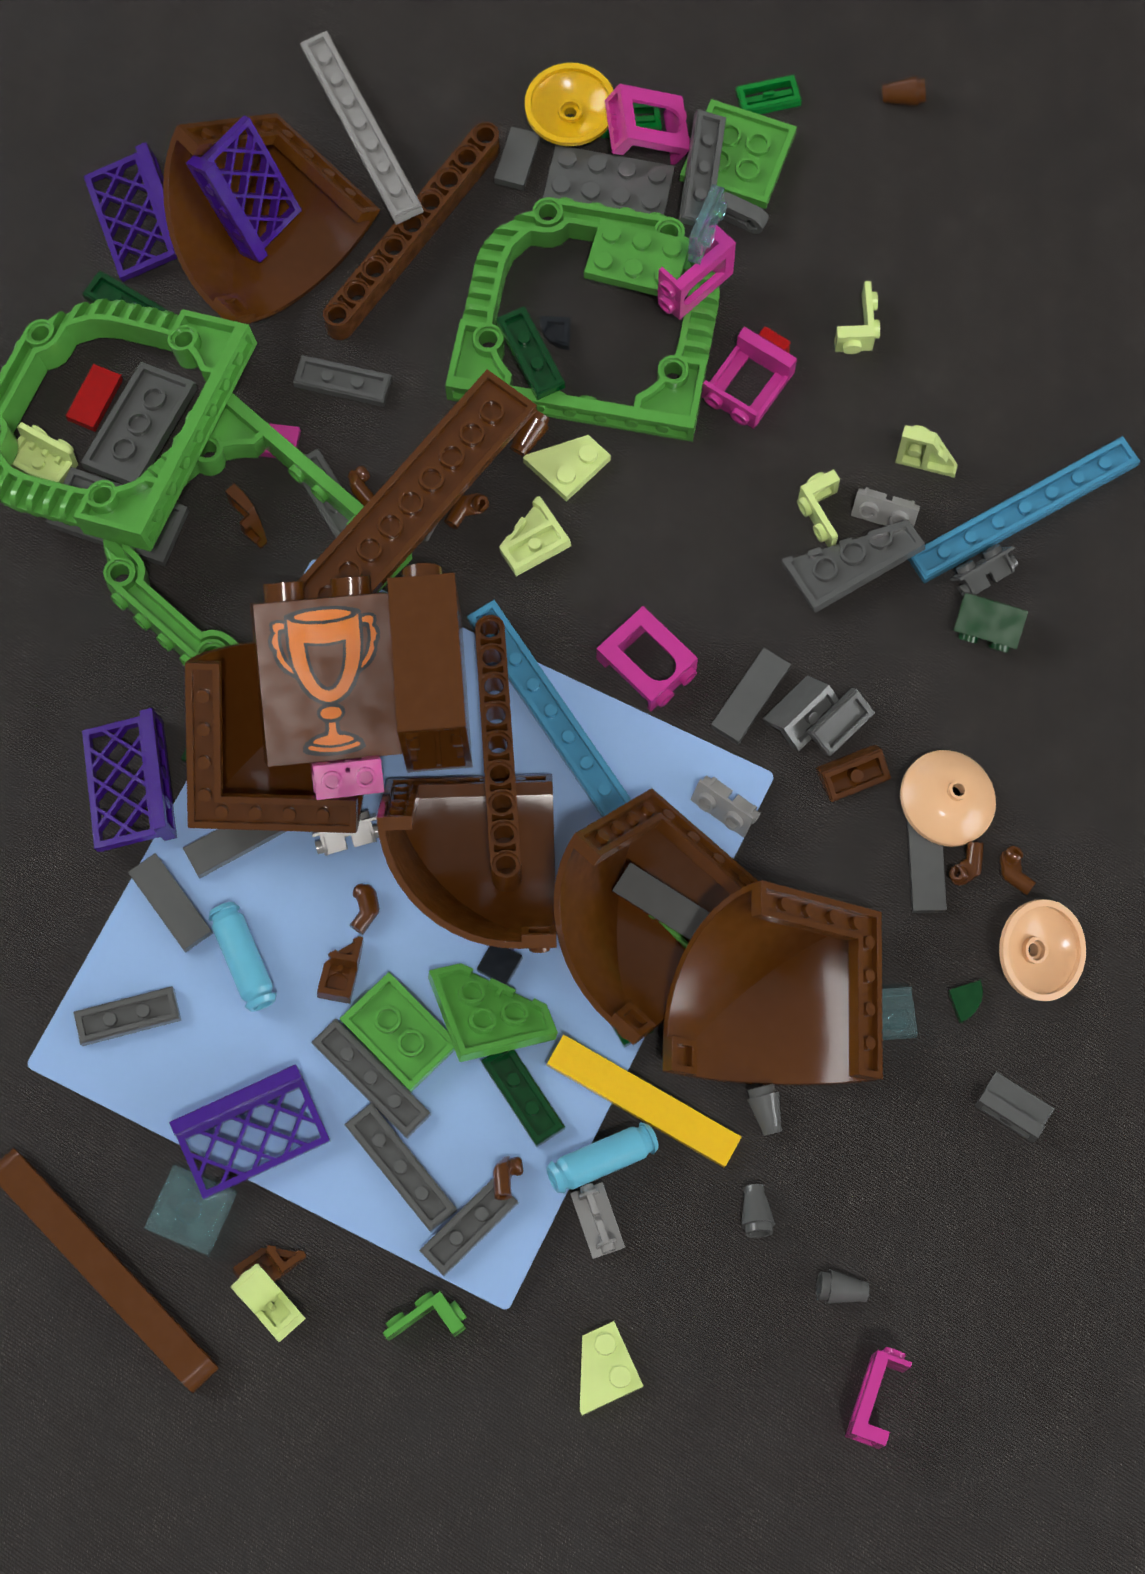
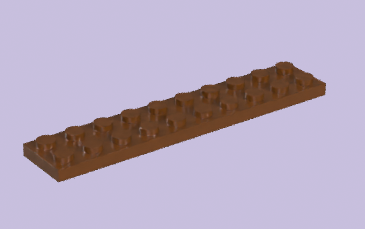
(423, 487)

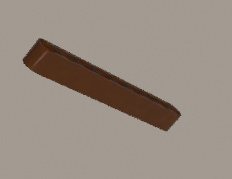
(411, 243)
(498, 764)
(105, 1272)

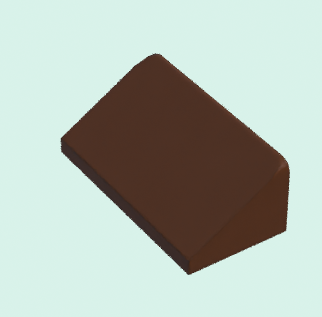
(854, 772)

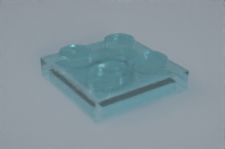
(185, 1216)

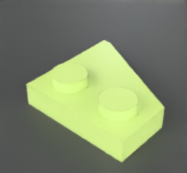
(925, 451)
(568, 464)
(534, 539)
(605, 1369)

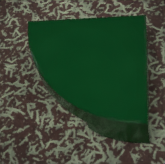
(966, 999)

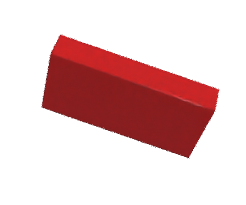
(94, 397)

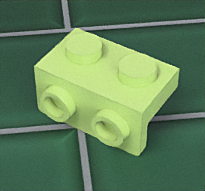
(42, 455)

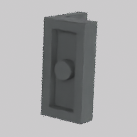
(801, 710)
(1014, 1107)

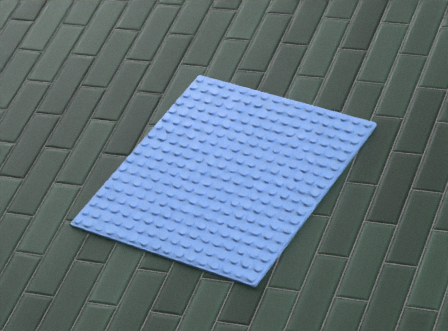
(301, 912)

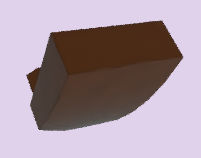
(251, 524)
(340, 973)
(272, 1260)

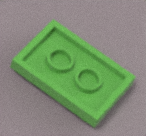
(633, 256)
(399, 1032)

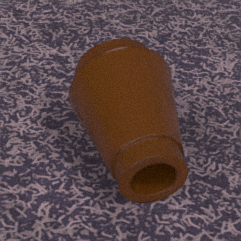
(905, 91)
(530, 434)

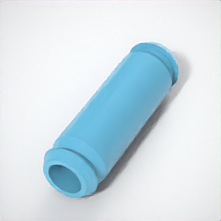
(242, 956)
(602, 1157)

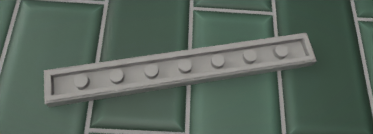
(361, 128)

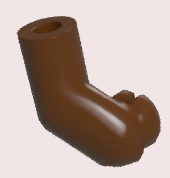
(358, 487)
(466, 506)
(970, 867)
(1012, 870)
(368, 906)
(502, 1176)

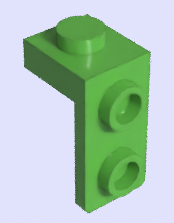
(450, 1314)

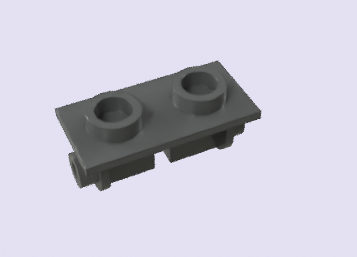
(995, 562)

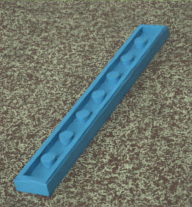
(1024, 509)
(557, 719)

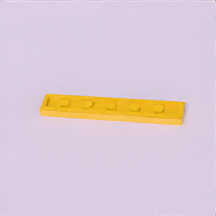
(643, 1101)

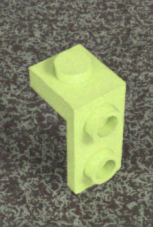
(862, 337)
(816, 489)
(267, 1302)

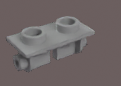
(876, 508)
(713, 798)
(335, 842)
(597, 1220)

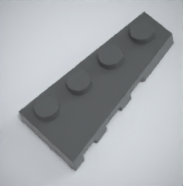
(842, 568)

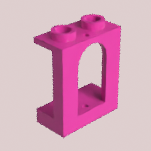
(623, 125)
(716, 258)
(762, 352)
(654, 691)
(347, 778)
(858, 1426)

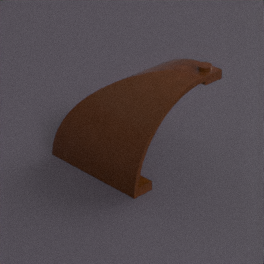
(298, 258)
(225, 757)
(441, 858)
(610, 945)
(779, 992)

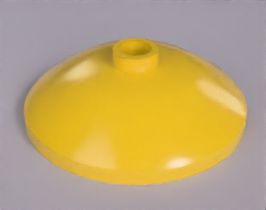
(565, 91)

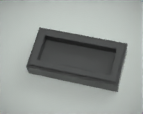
(517, 158)
(840, 722)

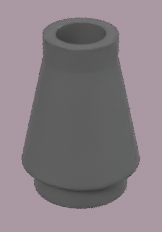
(766, 1108)
(756, 1215)
(840, 1288)

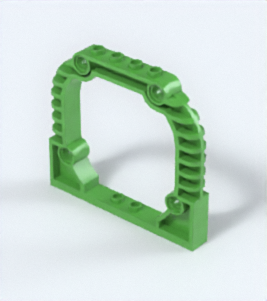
(663, 409)
(235, 436)
(139, 509)

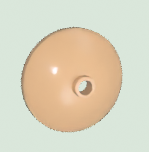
(933, 806)
(1055, 950)

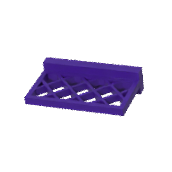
(153, 180)
(224, 202)
(155, 773)
(239, 1103)

